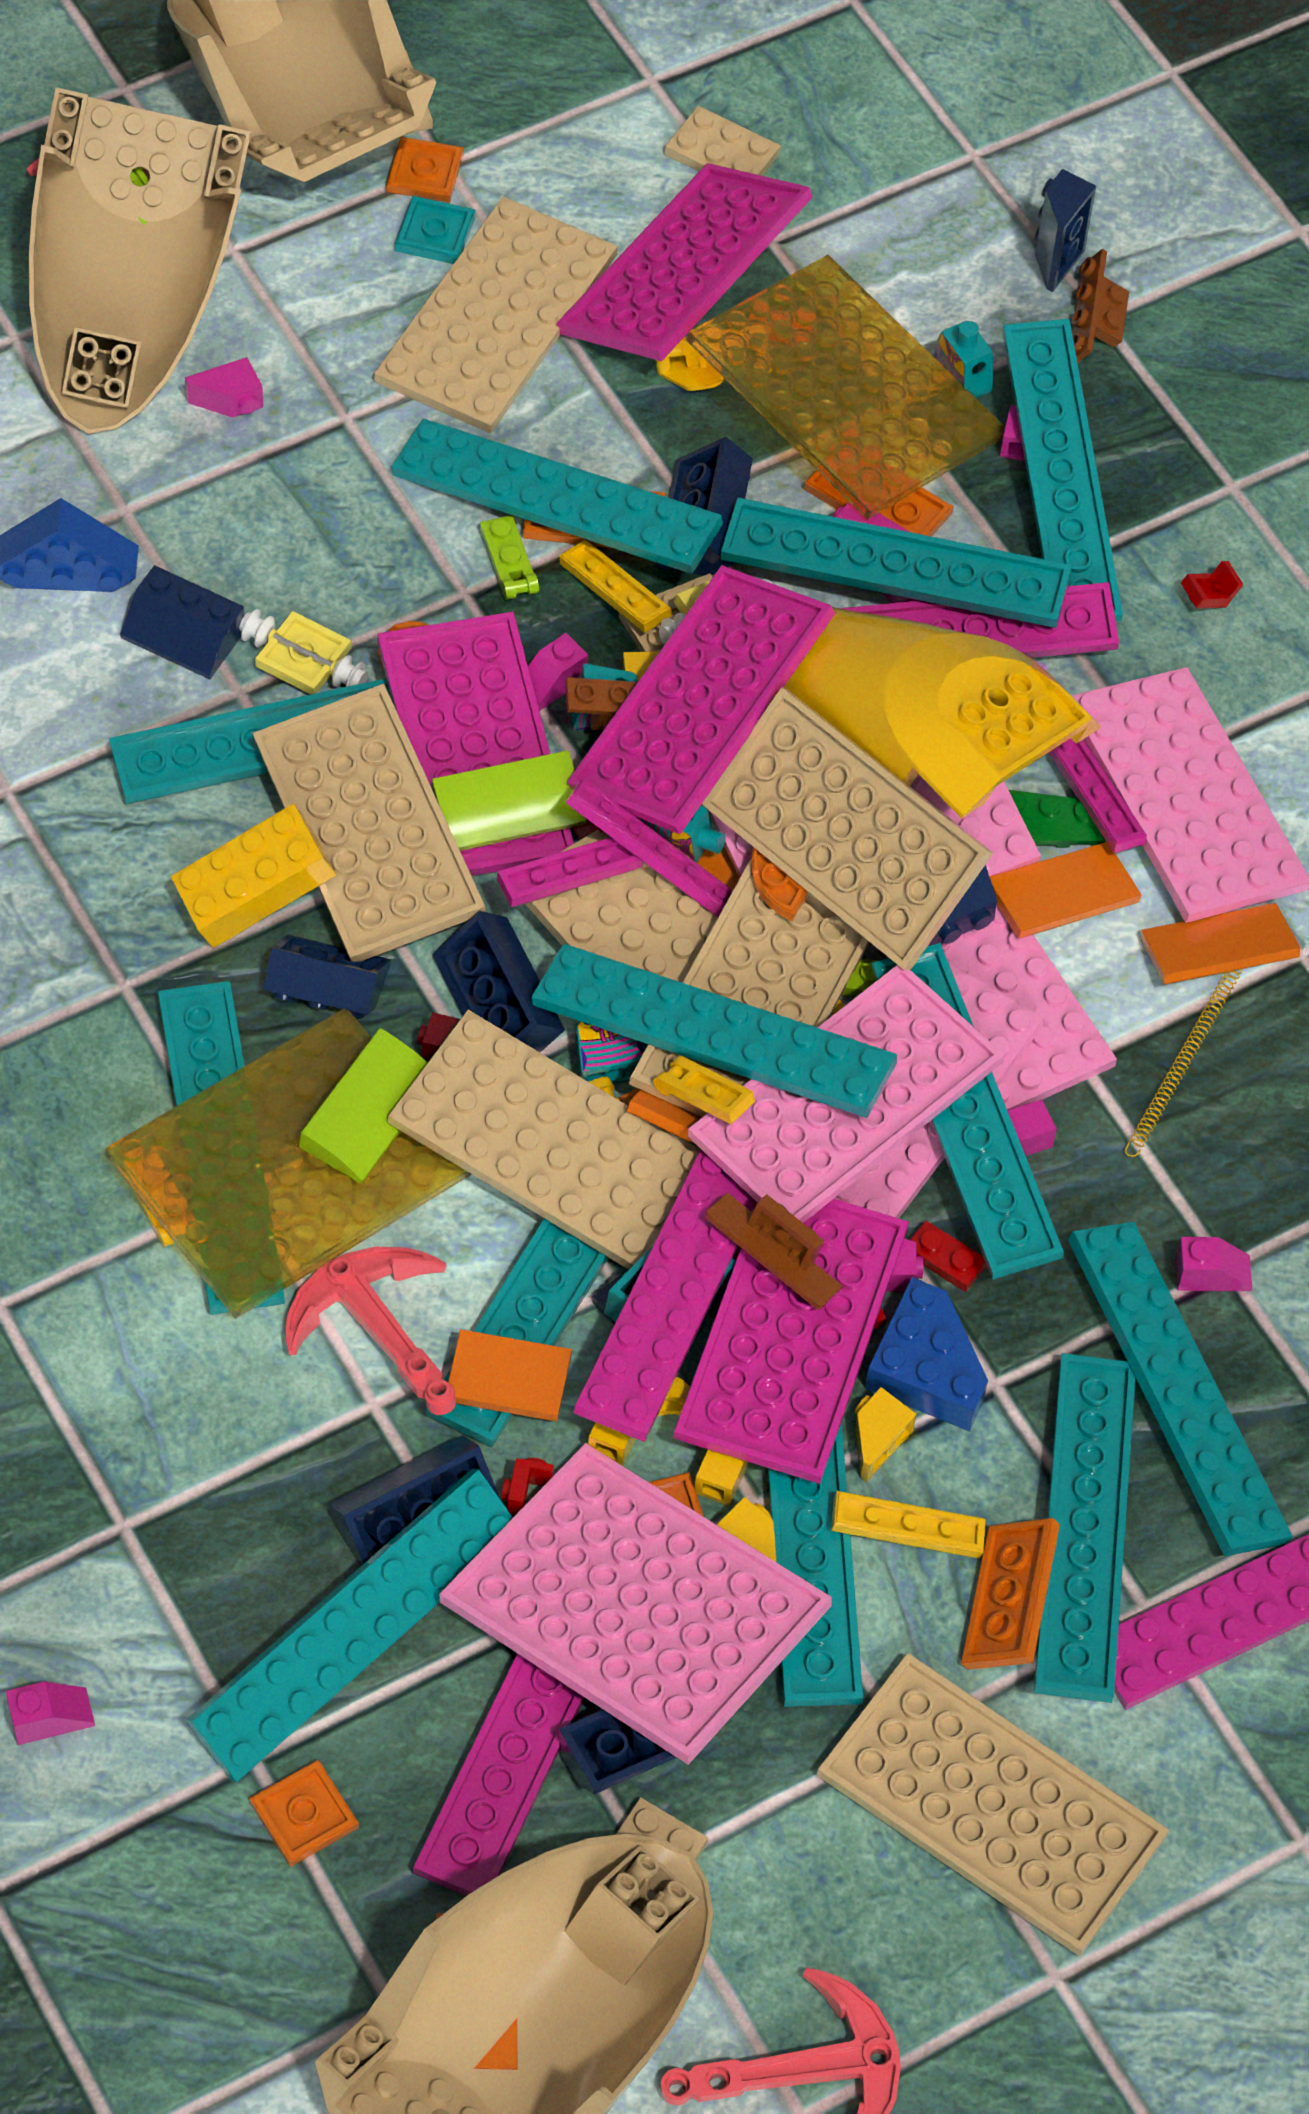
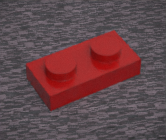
(948, 1256)

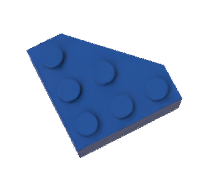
(66, 552)
(929, 1358)

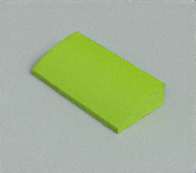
(508, 800)
(352, 1122)

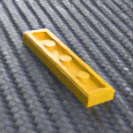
(615, 586)
(908, 1524)

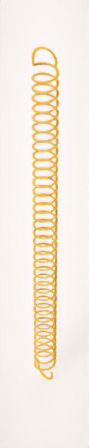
(1182, 1062)

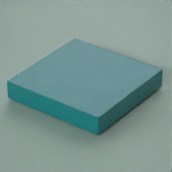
(435, 230)

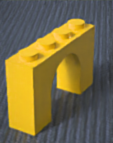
(718, 1473)

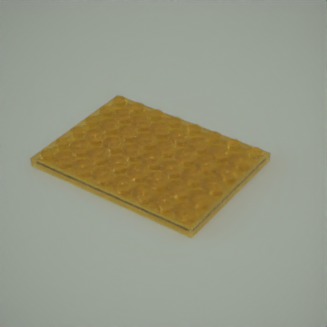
(846, 386)
(242, 1192)

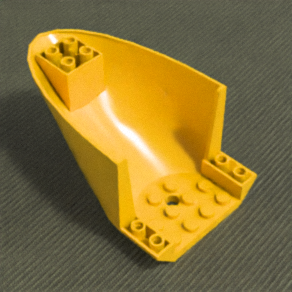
(937, 702)

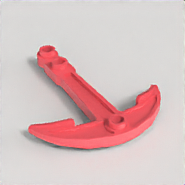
(360, 1299)
(815, 2065)

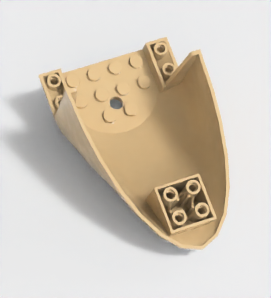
(305, 77)
(105, 291)
(577, 1945)

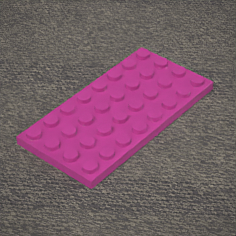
(684, 261)
(702, 697)
(470, 708)
(778, 1366)

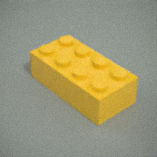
(253, 875)

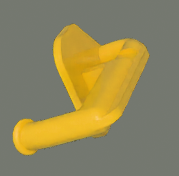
(688, 368)

